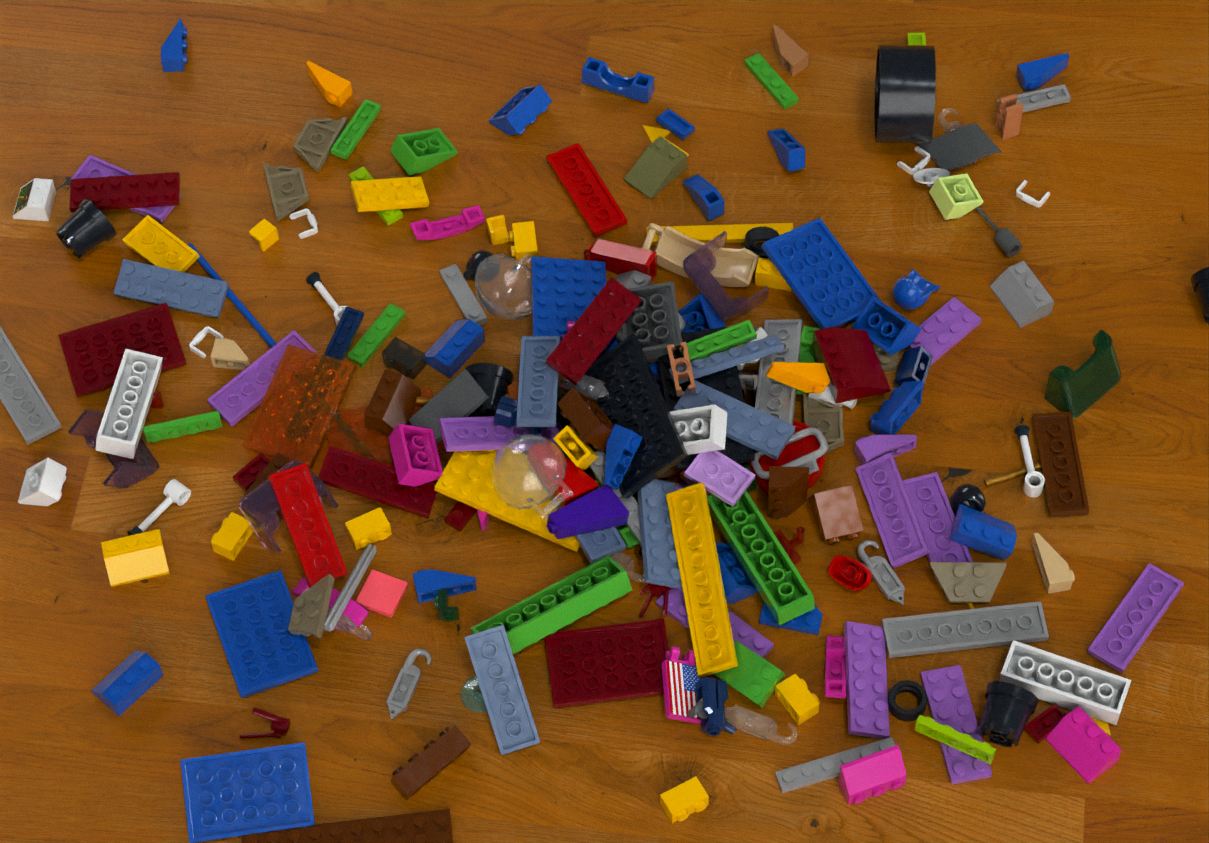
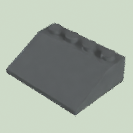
(655, 320)

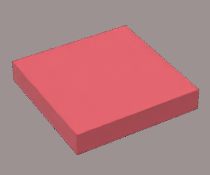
(382, 593)

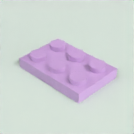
(720, 476)

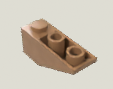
(790, 55)

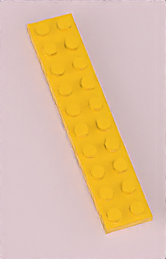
(701, 580)

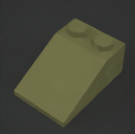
(656, 168)

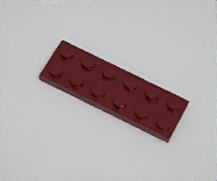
(127, 191)
(593, 331)
(375, 482)

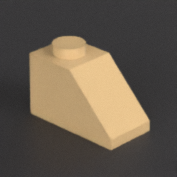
(228, 355)

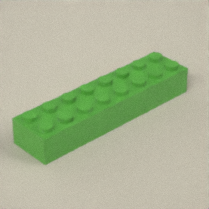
(762, 557)
(560, 603)

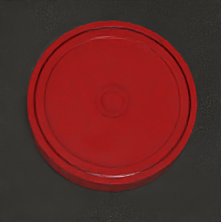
(791, 452)

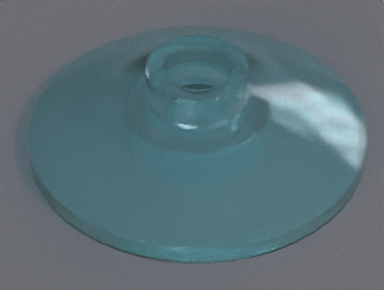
(471, 697)

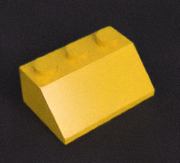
(135, 557)

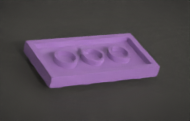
(945, 328)

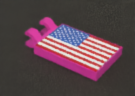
(680, 685)

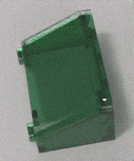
(1081, 388)

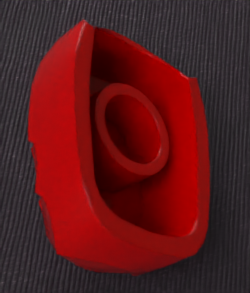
(850, 573)

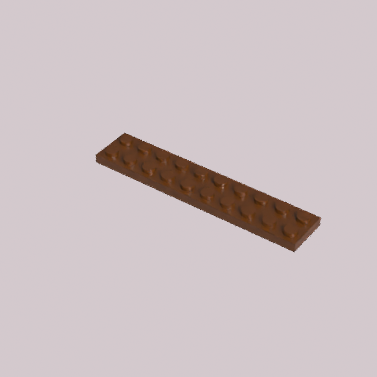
(403, 828)

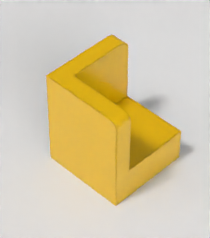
(497, 230)
(265, 234)

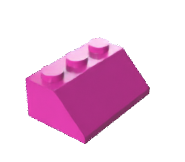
(415, 455)
(1084, 745)
(872, 775)

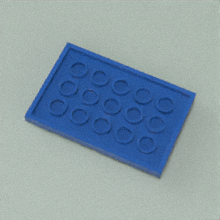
(820, 274)
(562, 292)
(256, 636)
(247, 792)

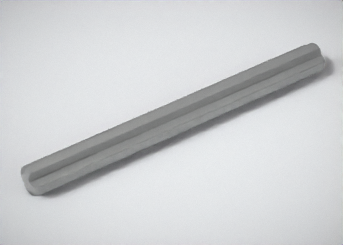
(349, 587)

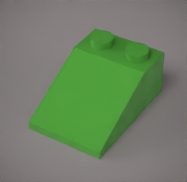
(422, 150)
(753, 676)

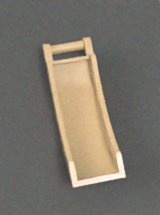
(732, 267)

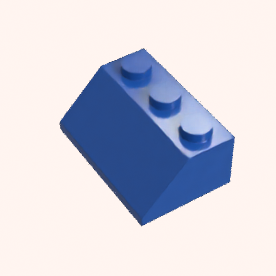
(521, 110)
(700, 315)
(886, 326)
(455, 347)
(897, 409)
(983, 533)
(734, 577)
(128, 681)

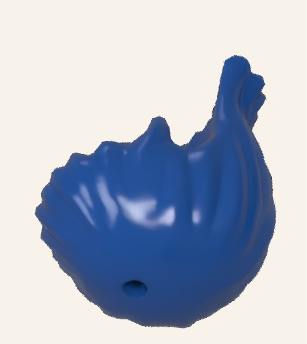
(912, 291)

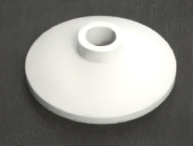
(930, 175)

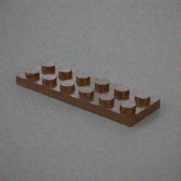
(1060, 464)

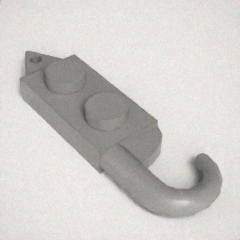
(882, 573)
(406, 684)

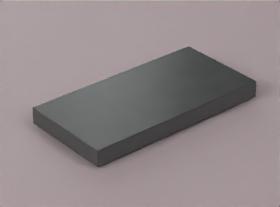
(454, 401)

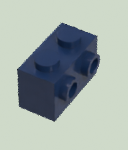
(914, 365)

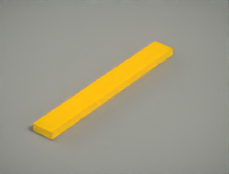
(735, 232)

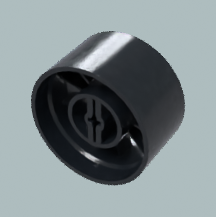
(904, 94)

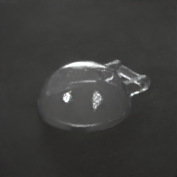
(505, 286)
(529, 473)

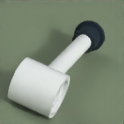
(316, 282)
(1032, 475)
(175, 493)

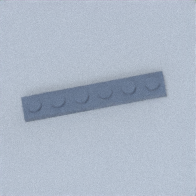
(733, 357)

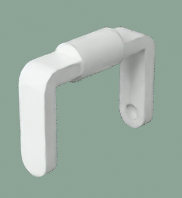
(920, 165)
(1028, 199)
(311, 218)
(200, 336)

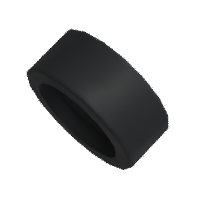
(759, 234)
(912, 687)

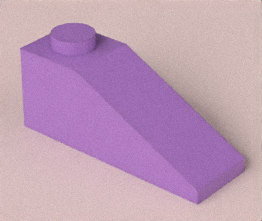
(876, 446)

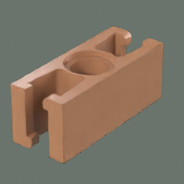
(1009, 116)
(687, 374)

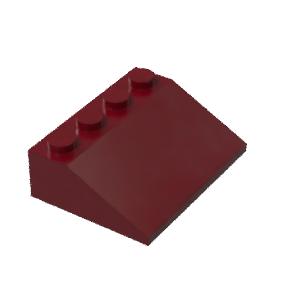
(849, 363)

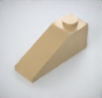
(1053, 567)

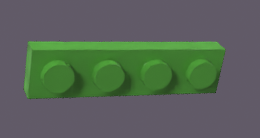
(771, 81)
(355, 129)
(376, 335)
(720, 340)
(182, 426)

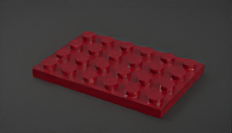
(98, 349)
(606, 663)

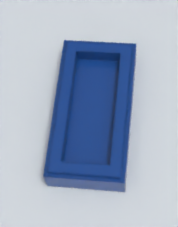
(675, 124)

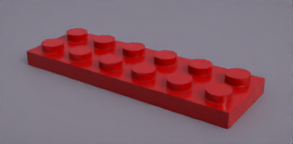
(586, 190)
(307, 524)

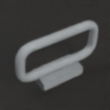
(805, 461)

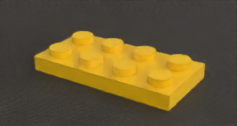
(389, 194)
(160, 246)

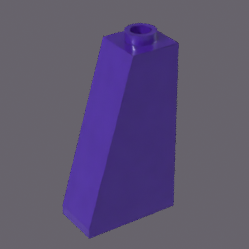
(587, 514)

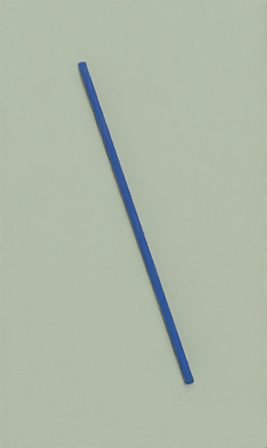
(235, 300)

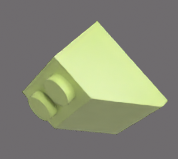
(955, 195)

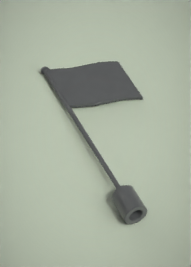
(961, 149)

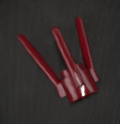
(655, 590)
(279, 725)

